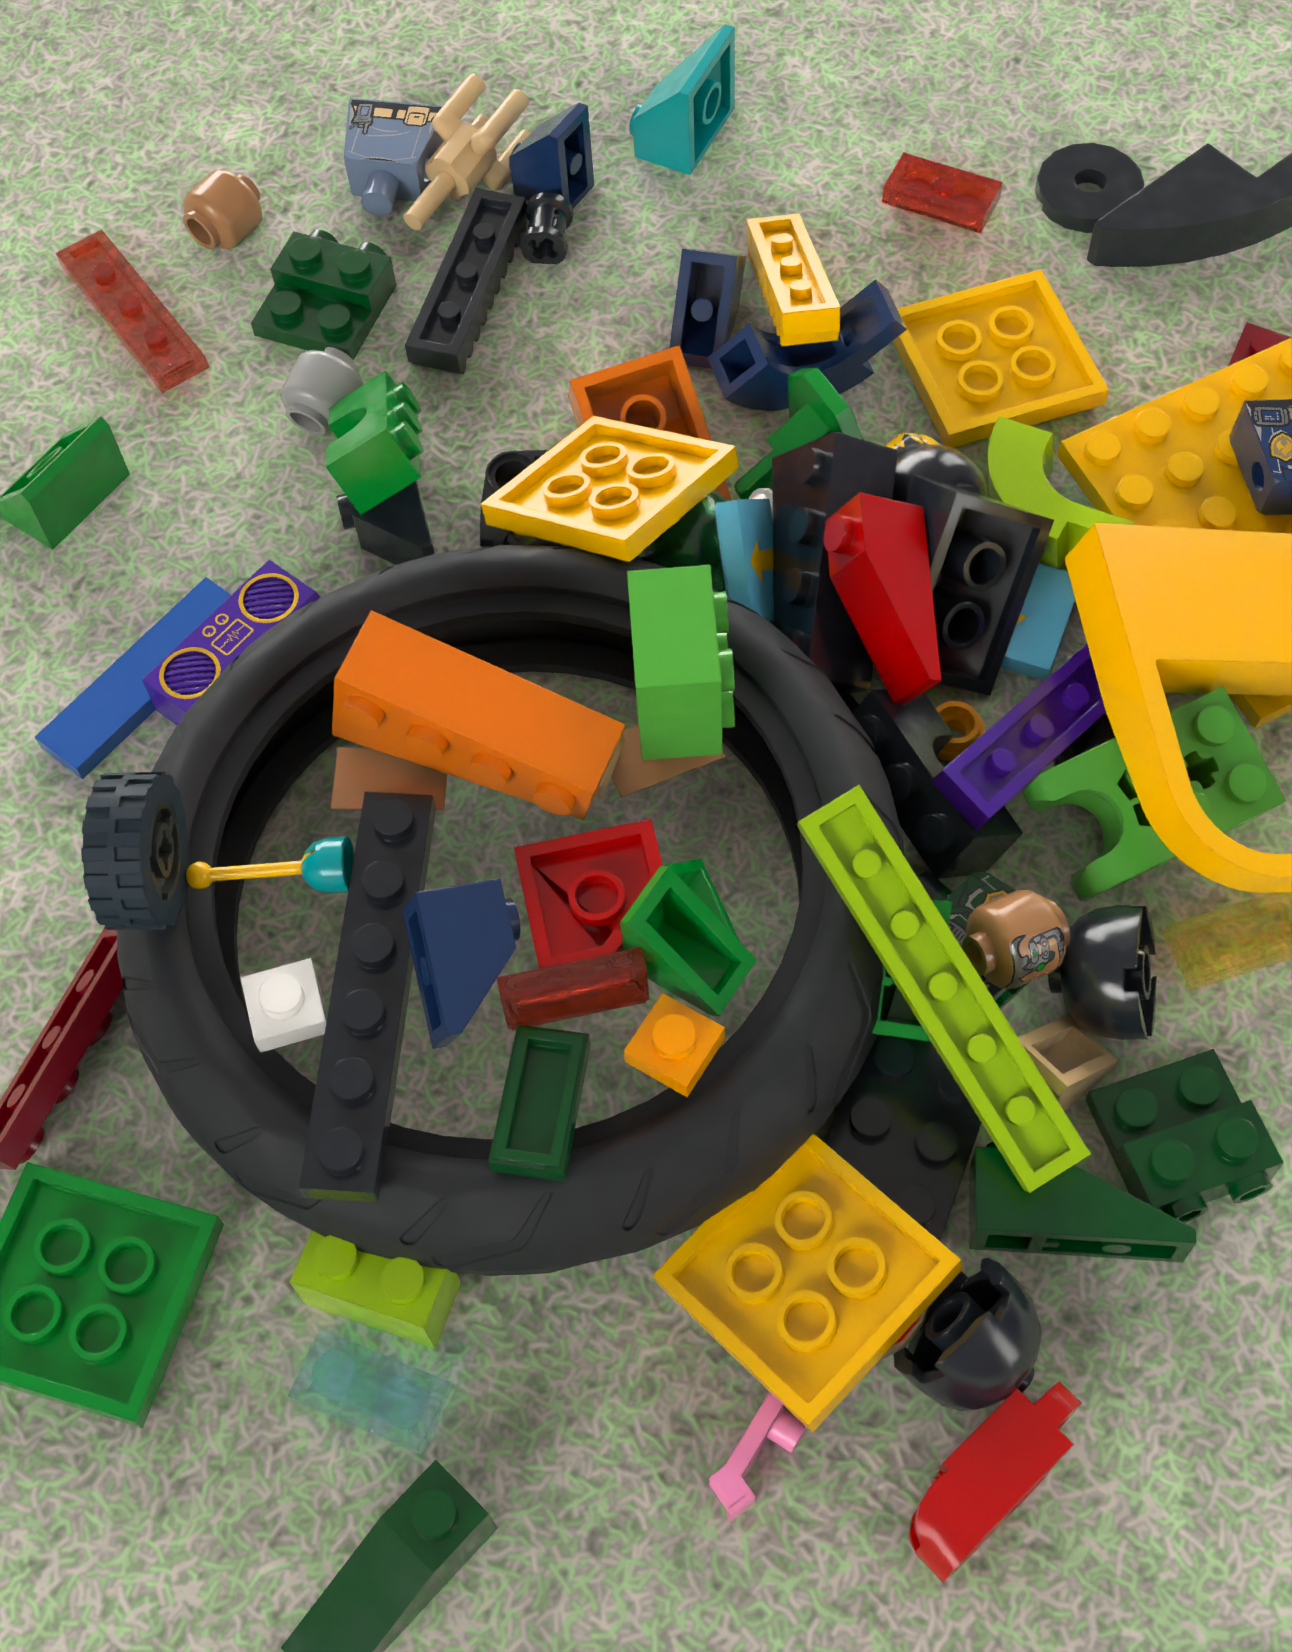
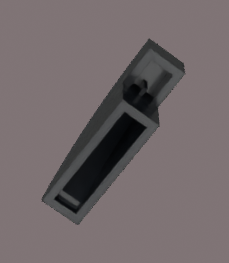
(1195, 213)

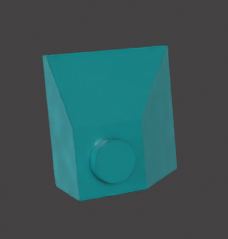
(688, 106)

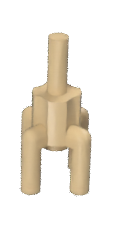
(467, 149)

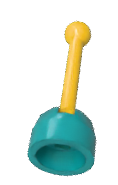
(324, 867)

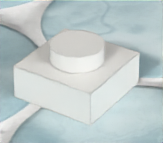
(284, 1005)

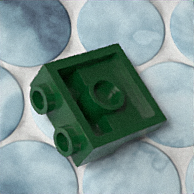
(325, 293)
(1185, 1137)

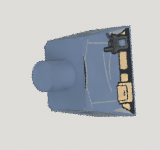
(388, 151)

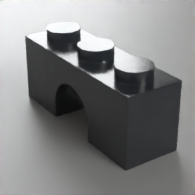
(907, 748)

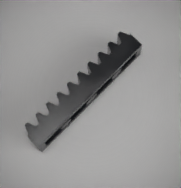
(467, 281)

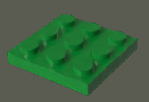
(95, 1290)

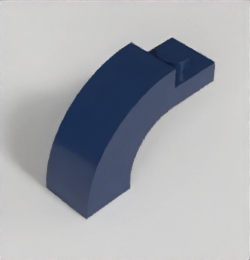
(756, 368)

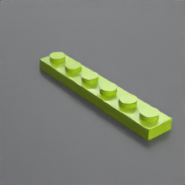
(943, 989)

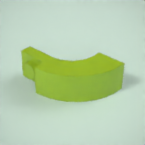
(1019, 474)

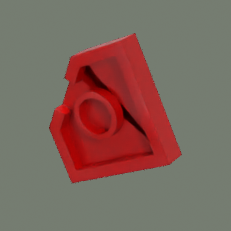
(584, 887)

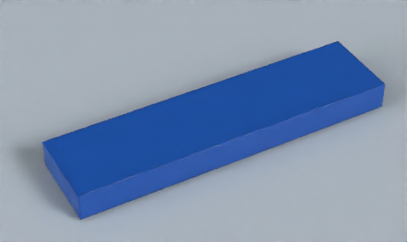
(117, 698)

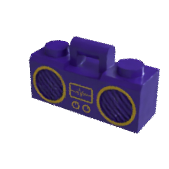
(240, 620)

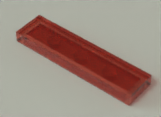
(132, 311)

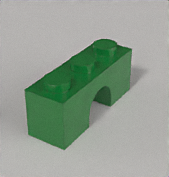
(375, 442)

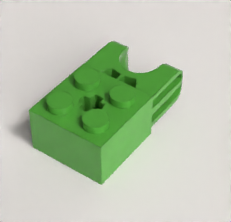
(1222, 769)

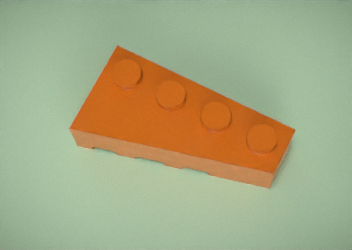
(470, 719)

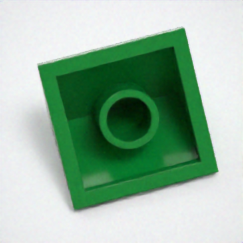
(65, 483)

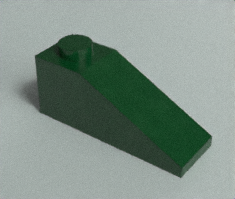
(1067, 1216)
(396, 1568)

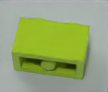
(375, 1290)

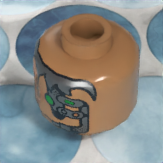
(1016, 938)

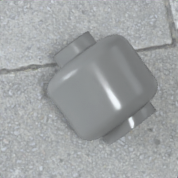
(316, 385)

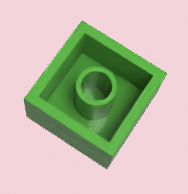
(680, 662)

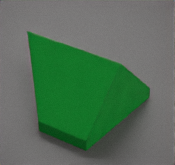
(687, 937)

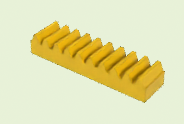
(792, 280)

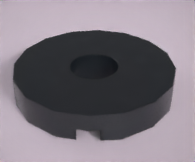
(1085, 163)

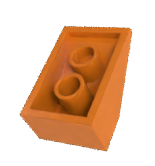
(646, 393)

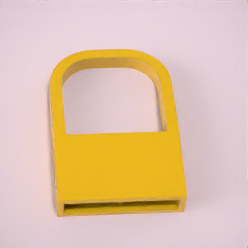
(1185, 618)

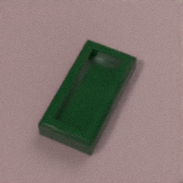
(540, 1103)

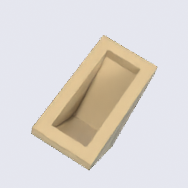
(1067, 1058)

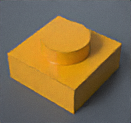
(674, 1044)

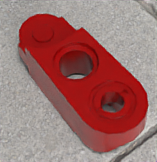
(990, 1477)

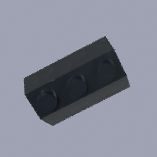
(980, 576)

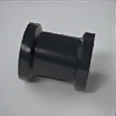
(546, 228)

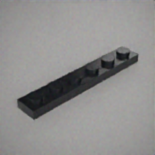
(368, 1002)

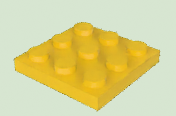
(996, 355)
(611, 487)
(809, 1279)

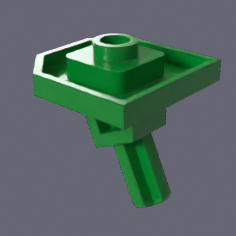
(813, 413)

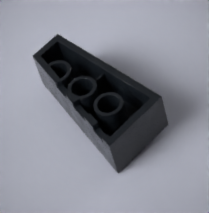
(806, 491)

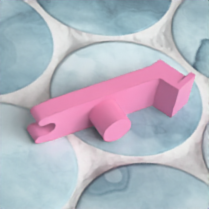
(770, 1422)

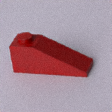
(885, 584)

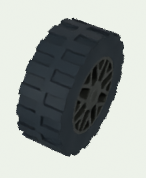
(135, 850)

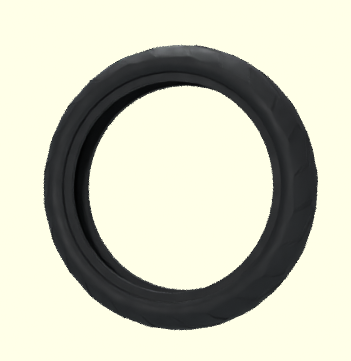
(627, 1175)

